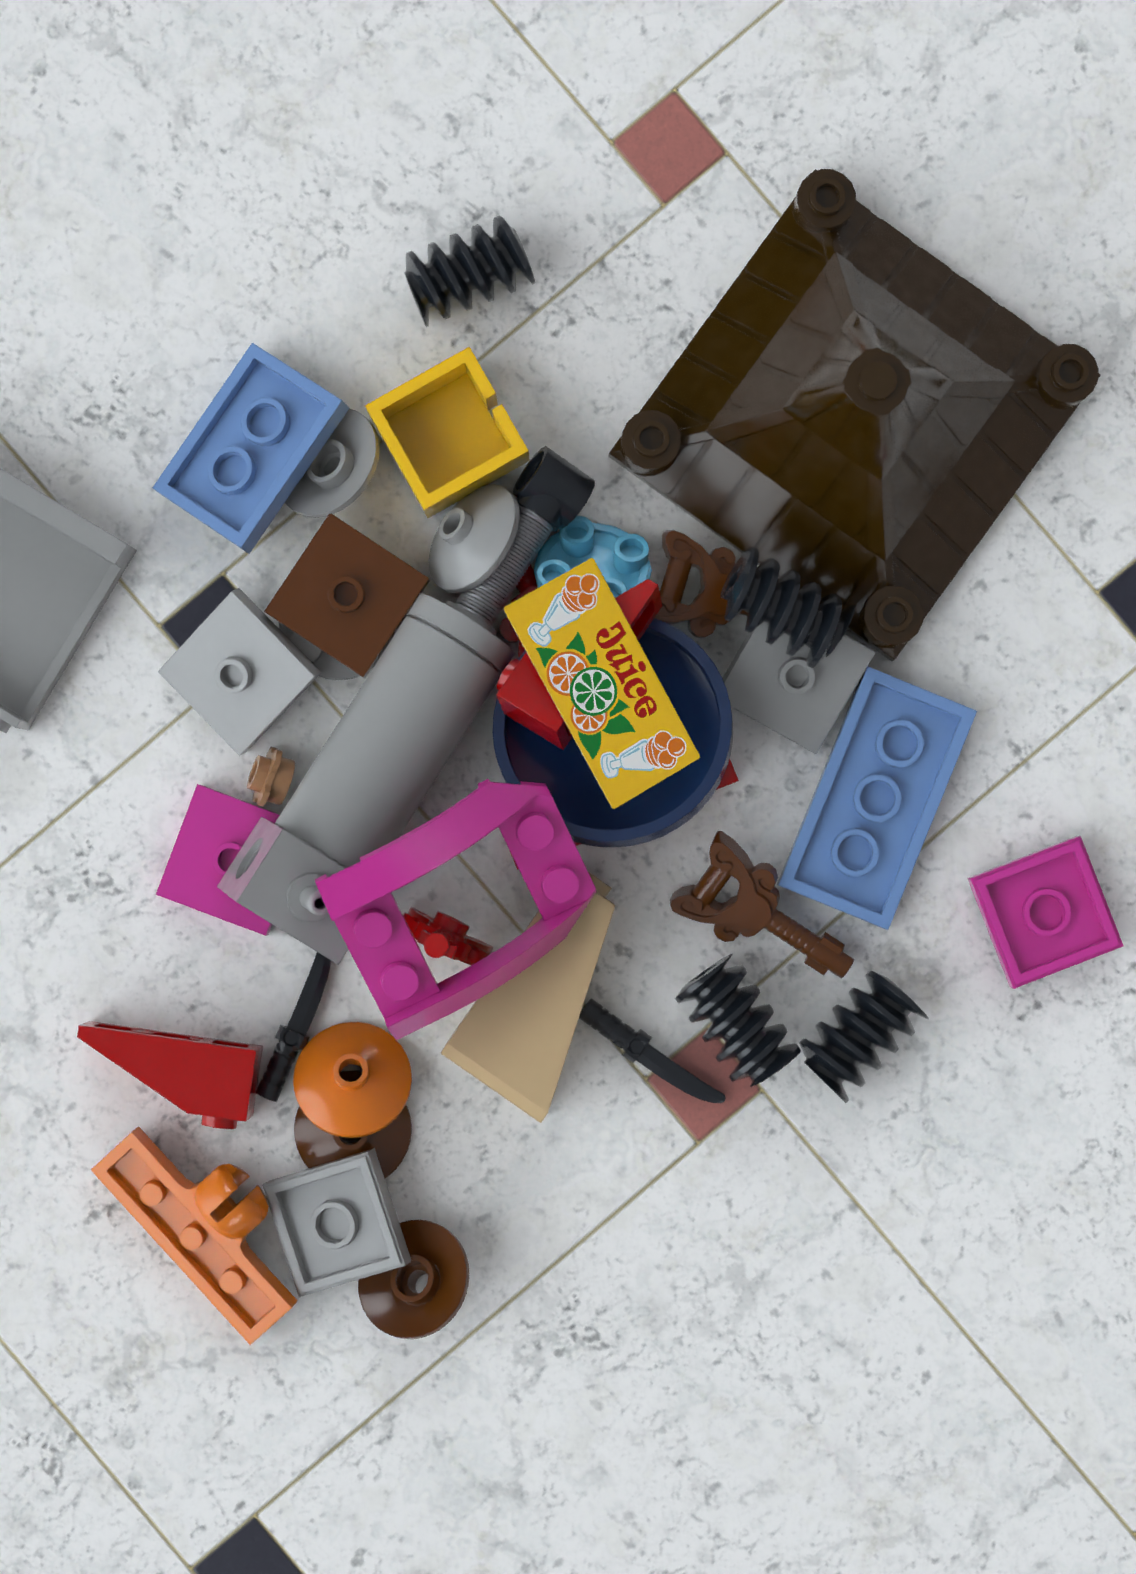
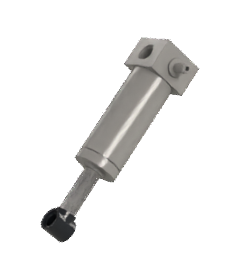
(397, 729)

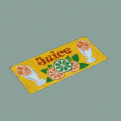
(602, 683)

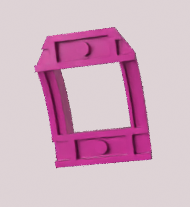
(380, 938)

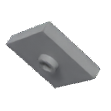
(239, 671)
(789, 694)
(336, 1222)

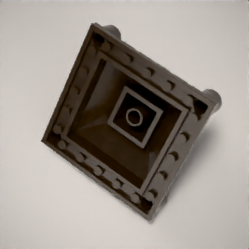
(855, 412)

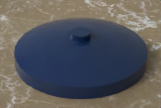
(703, 708)

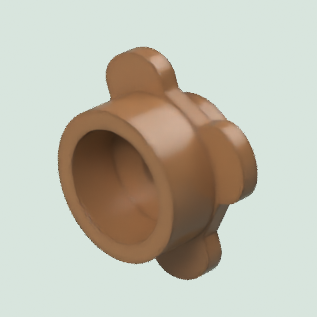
(271, 777)

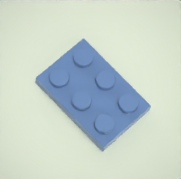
(251, 447)

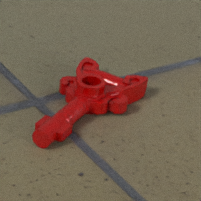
(446, 937)

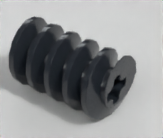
(467, 269)
(785, 606)
(738, 1022)
(860, 1033)

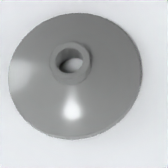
(339, 469)
(474, 538)

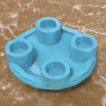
(619, 555)

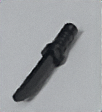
(295, 1035)
(637, 1048)

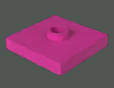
(203, 852)
(1045, 912)

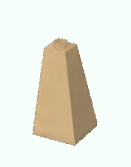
(524, 1028)

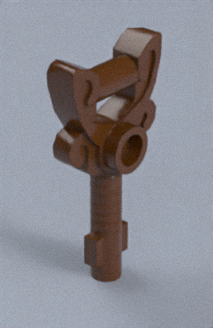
(707, 607)
(753, 907)

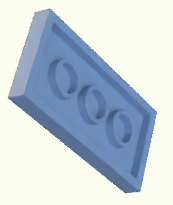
(877, 798)

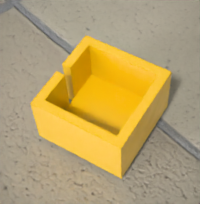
(445, 433)

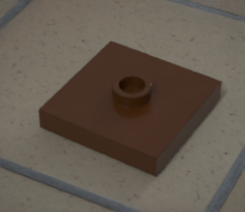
(347, 595)

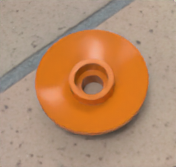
(355, 1106)

